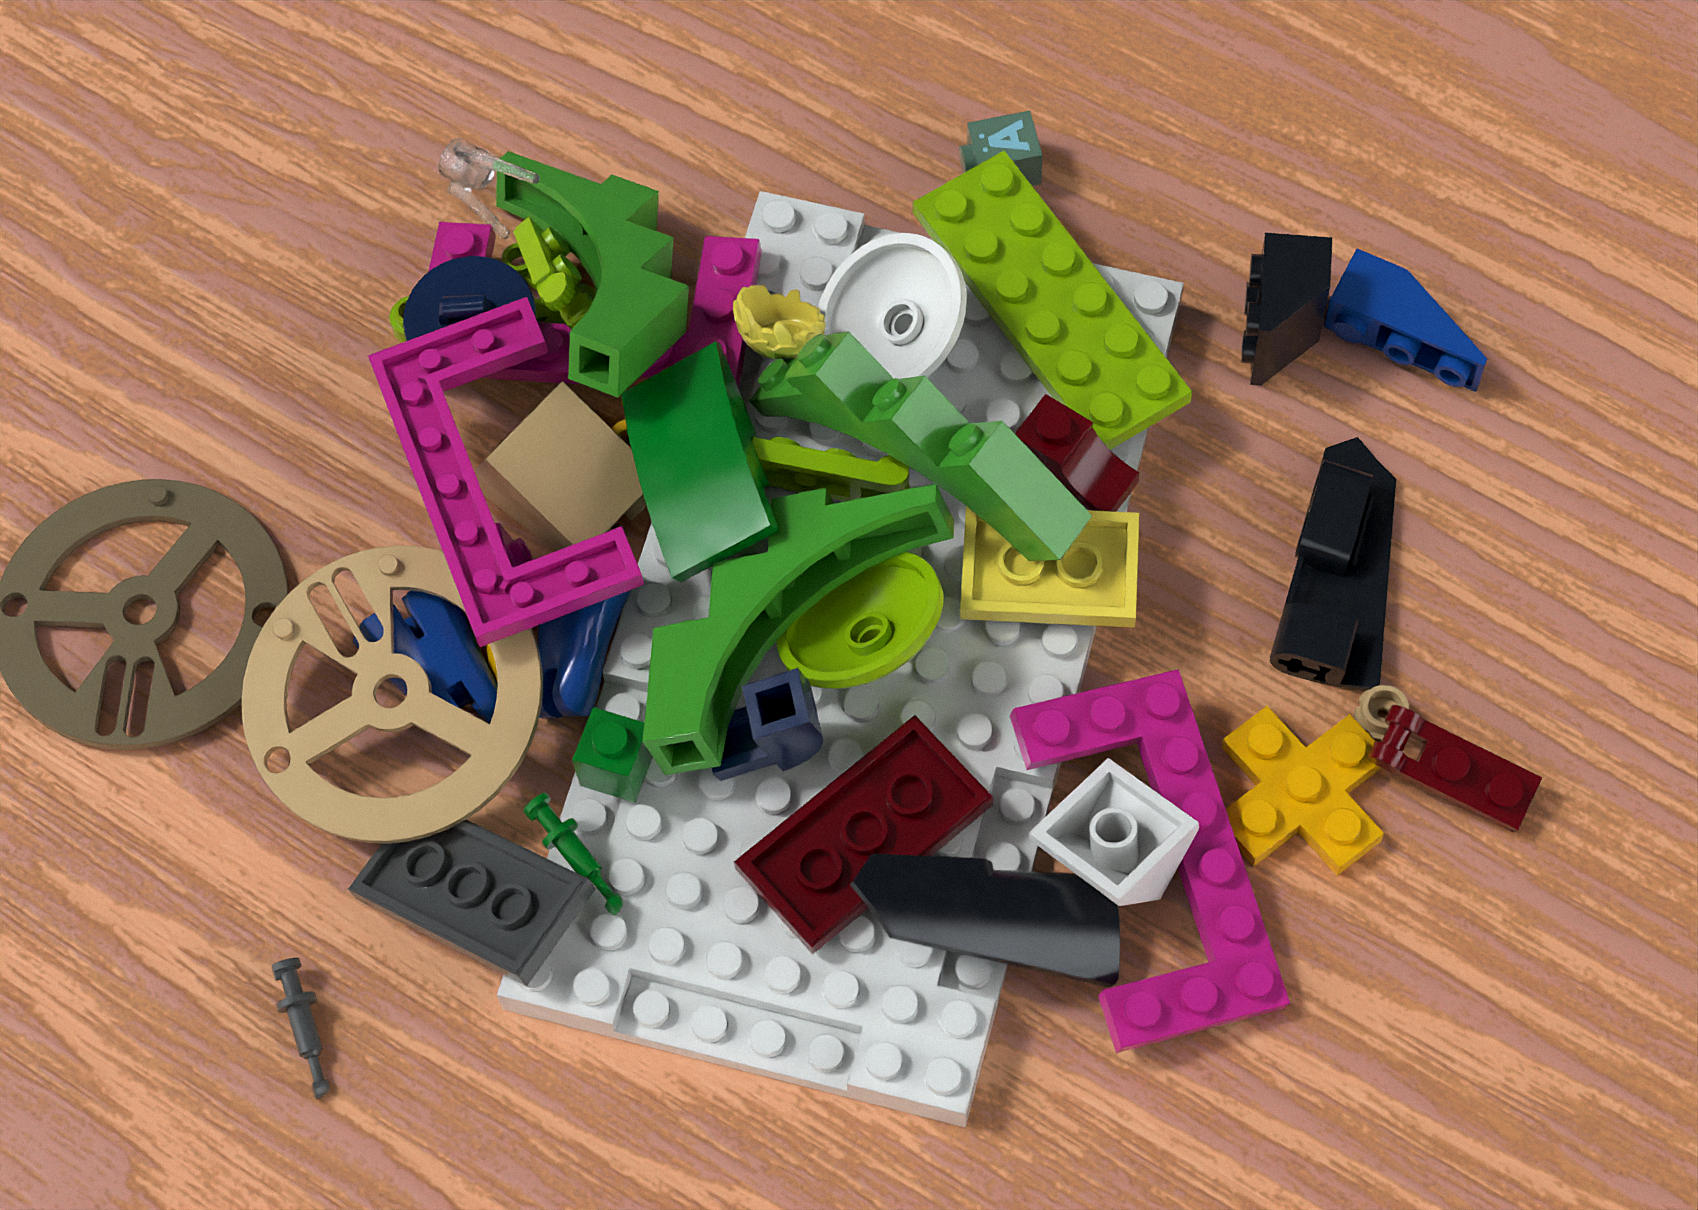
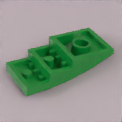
(698, 462)

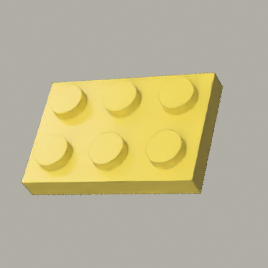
(1086, 587)

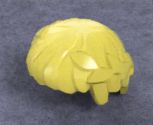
(776, 323)

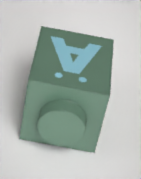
(1005, 133)

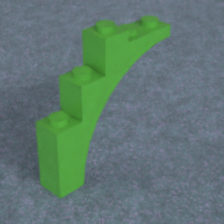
(617, 240)
(912, 421)
(757, 597)

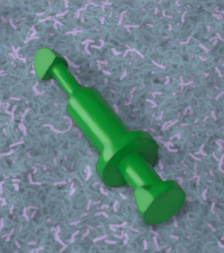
(571, 847)

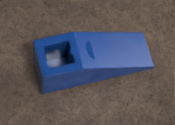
(1396, 315)

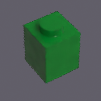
(612, 755)

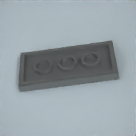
(476, 896)

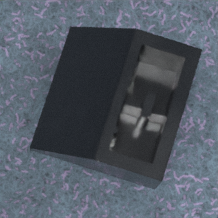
(1285, 301)

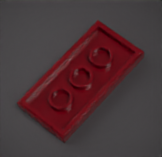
(894, 800)

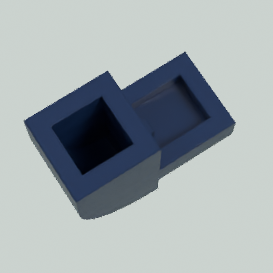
(773, 727)

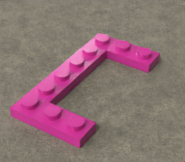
(724, 270)
(494, 594)
(1241, 965)

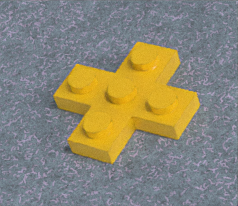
(1302, 790)

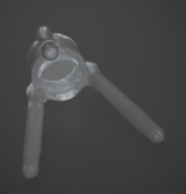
(474, 168)

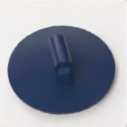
(460, 291)

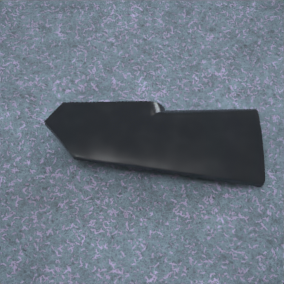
(1340, 581)
(1002, 916)

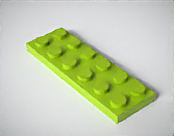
(1051, 300)

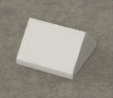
(1118, 835)

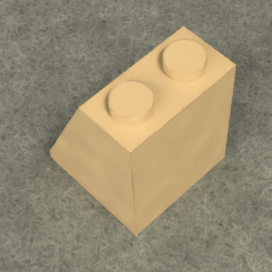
(563, 473)

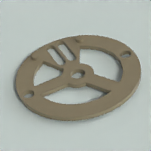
(169, 718)

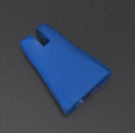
(444, 646)
(574, 657)

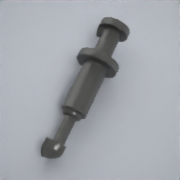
(301, 1020)

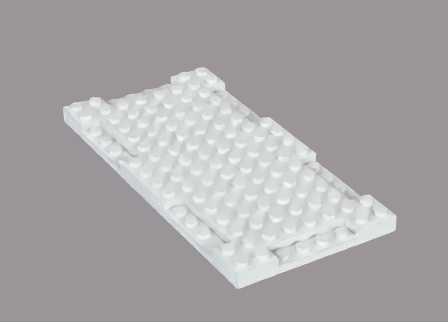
(695, 950)

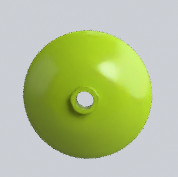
(866, 625)

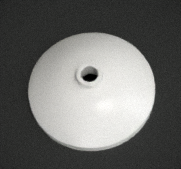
(887, 289)

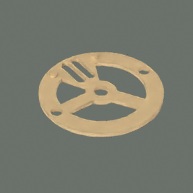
(494, 747)

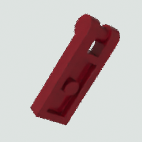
(1456, 769)

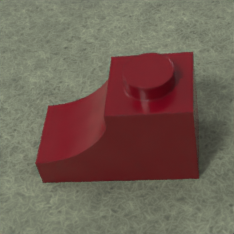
(1077, 456)

